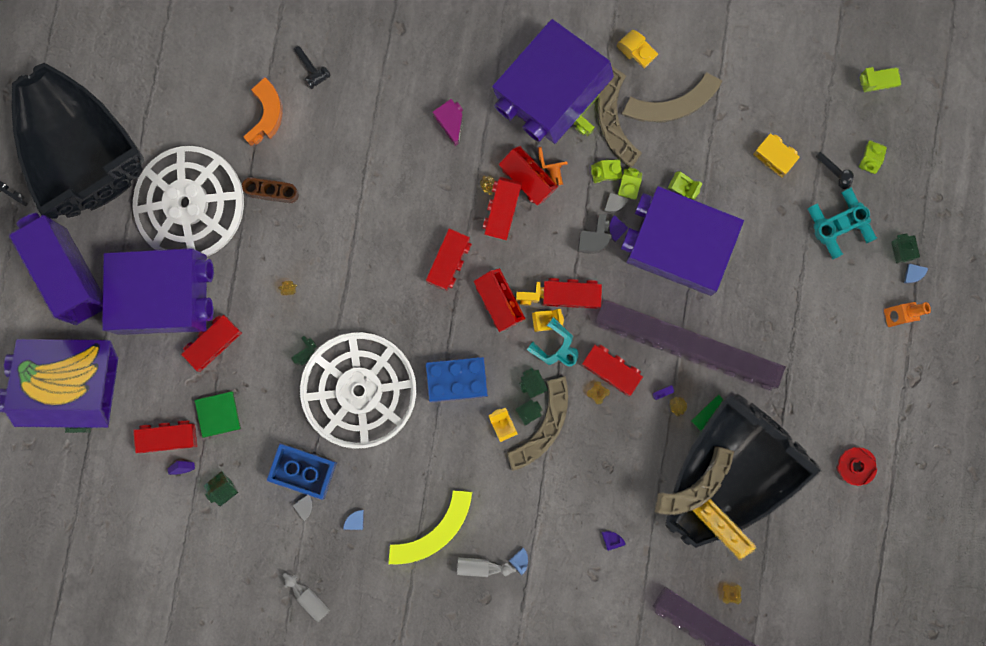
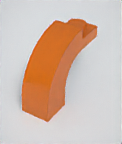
(271, 115)

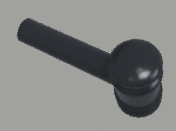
(316, 76)
(845, 176)

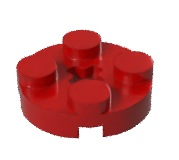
(857, 477)

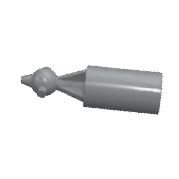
(481, 567)
(306, 598)

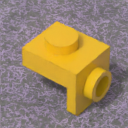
(527, 298)
(542, 318)
(502, 424)

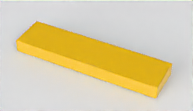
(725, 529)

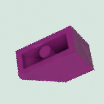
(450, 119)

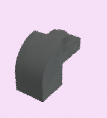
(595, 241)

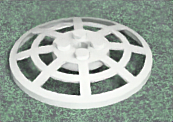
(197, 200)
(345, 390)

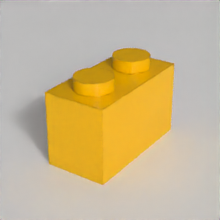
(776, 155)

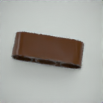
(262, 185)

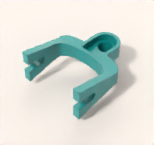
(563, 353)

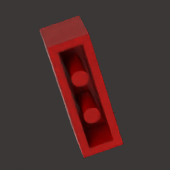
(524, 169)
(502, 208)
(449, 260)
(572, 294)
(499, 300)
(211, 343)
(612, 370)
(165, 437)

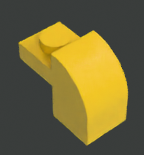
(635, 46)

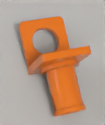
(554, 169)
(907, 313)

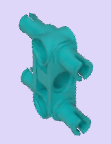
(842, 223)

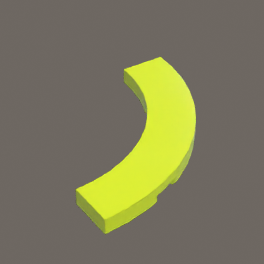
(438, 537)

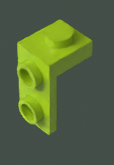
(880, 79)
(583, 125)

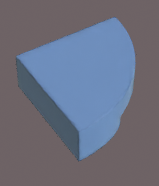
(914, 273)
(355, 521)
(520, 561)

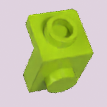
(873, 157)
(606, 170)
(630, 183)
(685, 186)

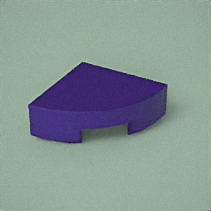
(616, 228)
(662, 393)
(181, 467)
(612, 540)

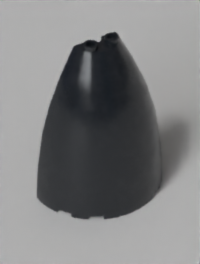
(69, 144)
(762, 475)

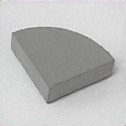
(615, 203)
(304, 507)

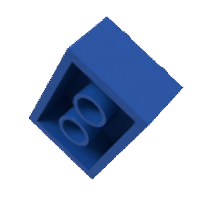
(456, 379)
(301, 471)

